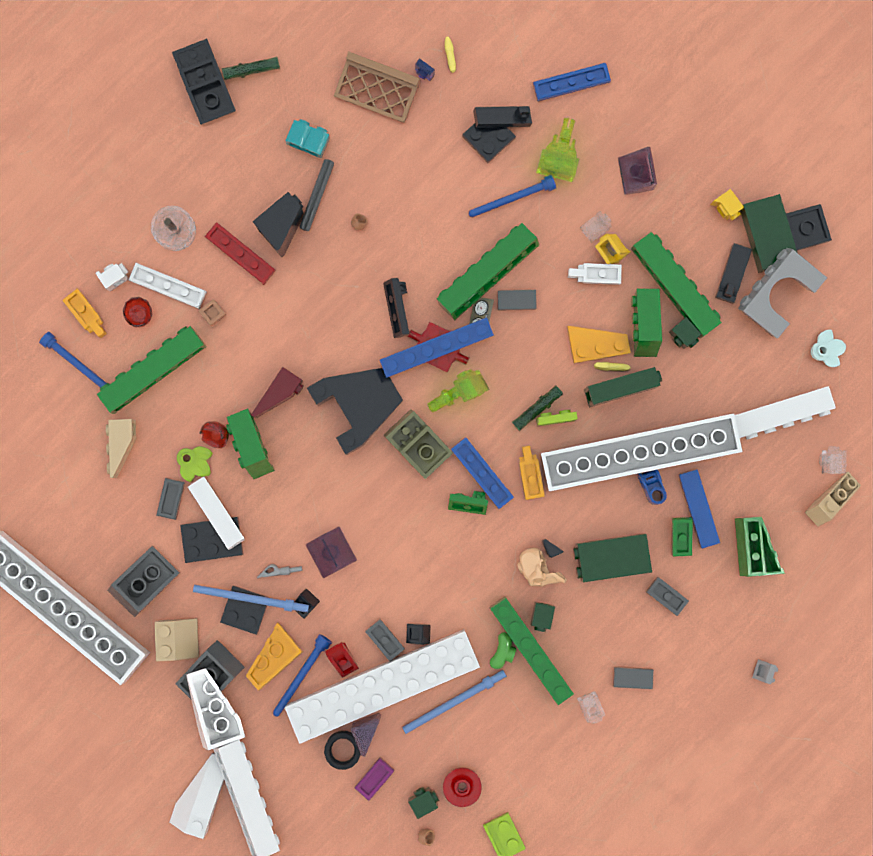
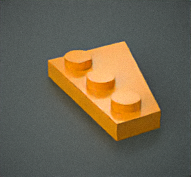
(596, 344)
(274, 657)

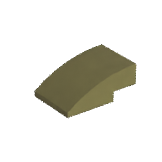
(418, 443)

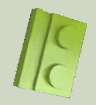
(562, 417)
(504, 836)

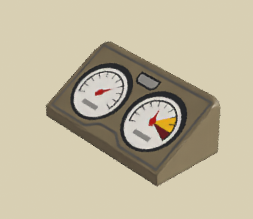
(481, 309)

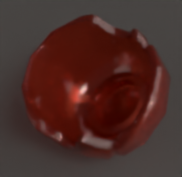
(137, 312)
(214, 434)

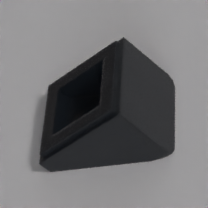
(551, 549)
(307, 598)
(418, 633)

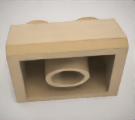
(176, 639)

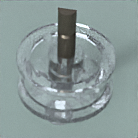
(173, 228)

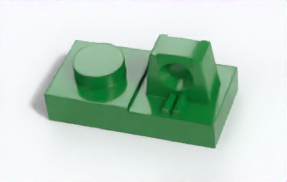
(475, 504)
(682, 536)

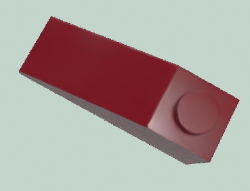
(281, 390)

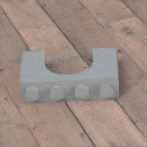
(757, 303)

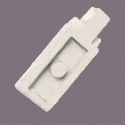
(597, 273)

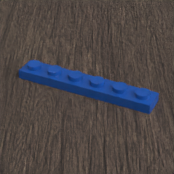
(436, 347)

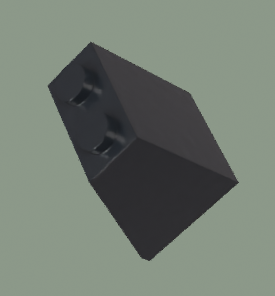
(280, 222)

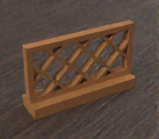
(382, 71)

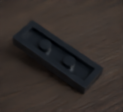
(502, 116)
(733, 273)
(394, 292)

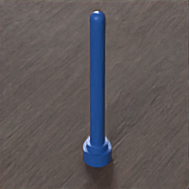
(546, 184)
(49, 341)
(321, 644)

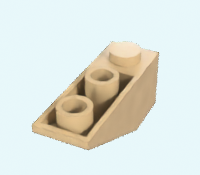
(121, 440)
(833, 499)

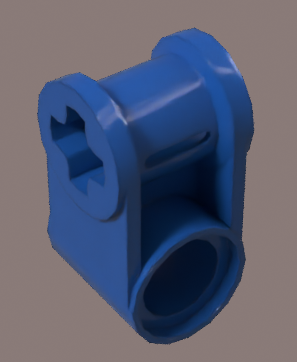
(652, 485)

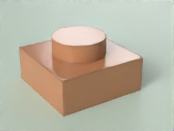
(212, 312)

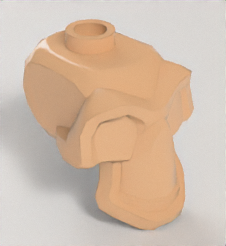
(534, 568)

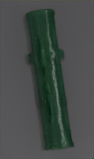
(242, 70)
(533, 411)

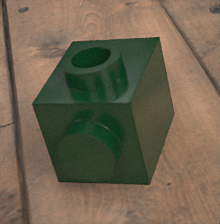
(685, 334)
(542, 616)
(423, 802)

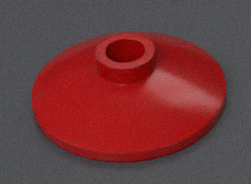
(466, 796)

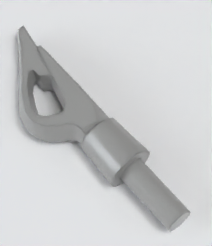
(278, 571)

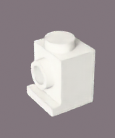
(113, 276)

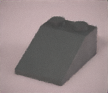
(143, 581)
(220, 665)

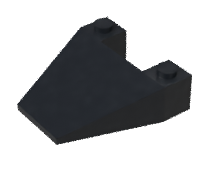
(365, 400)

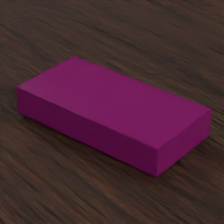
(374, 779)

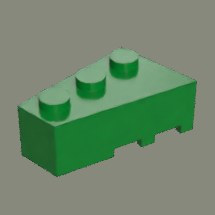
(647, 322)
(249, 444)
(754, 548)

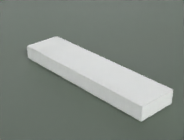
(167, 285)
(216, 513)

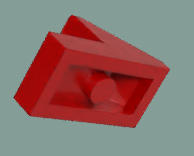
(342, 659)

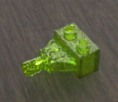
(560, 158)
(468, 386)

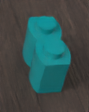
(307, 138)

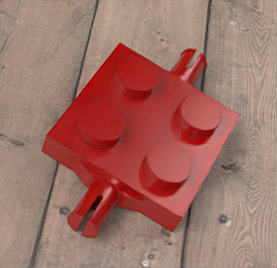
(445, 361)

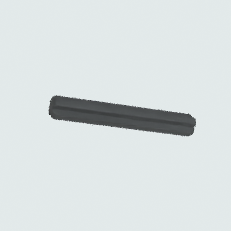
(316, 195)

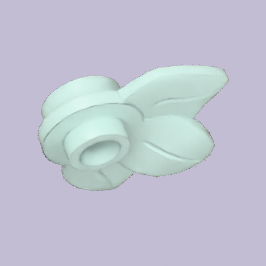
(830, 348)

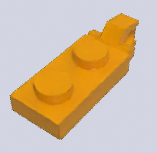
(84, 313)
(530, 474)

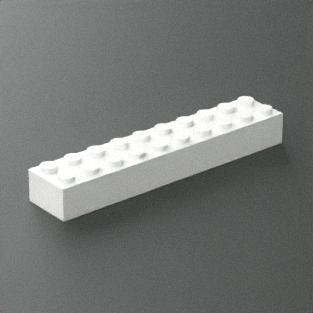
(641, 452)
(68, 612)
(381, 686)

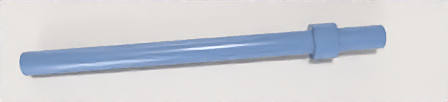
(288, 605)
(487, 682)

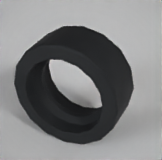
(328, 751)

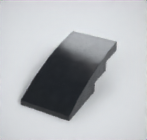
(203, 81)

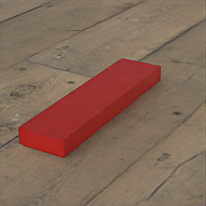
(240, 253)

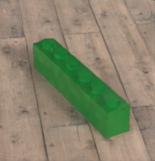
(488, 271)
(675, 283)
(151, 370)
(531, 650)

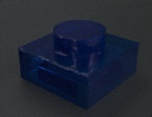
(424, 70)

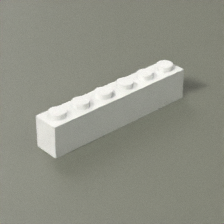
(784, 413)
(246, 799)

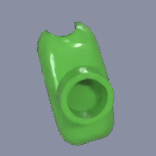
(504, 652)

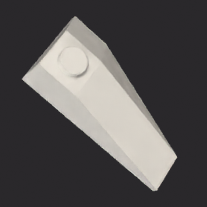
(213, 714)
(197, 804)

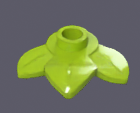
(196, 465)

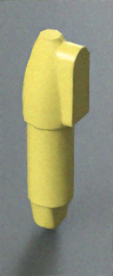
(449, 49)
(606, 366)

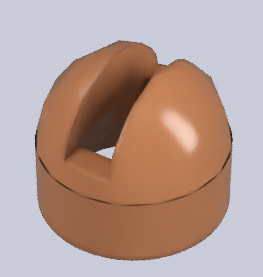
(359, 221)
(430, 837)

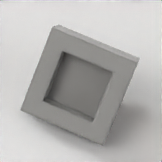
(764, 671)

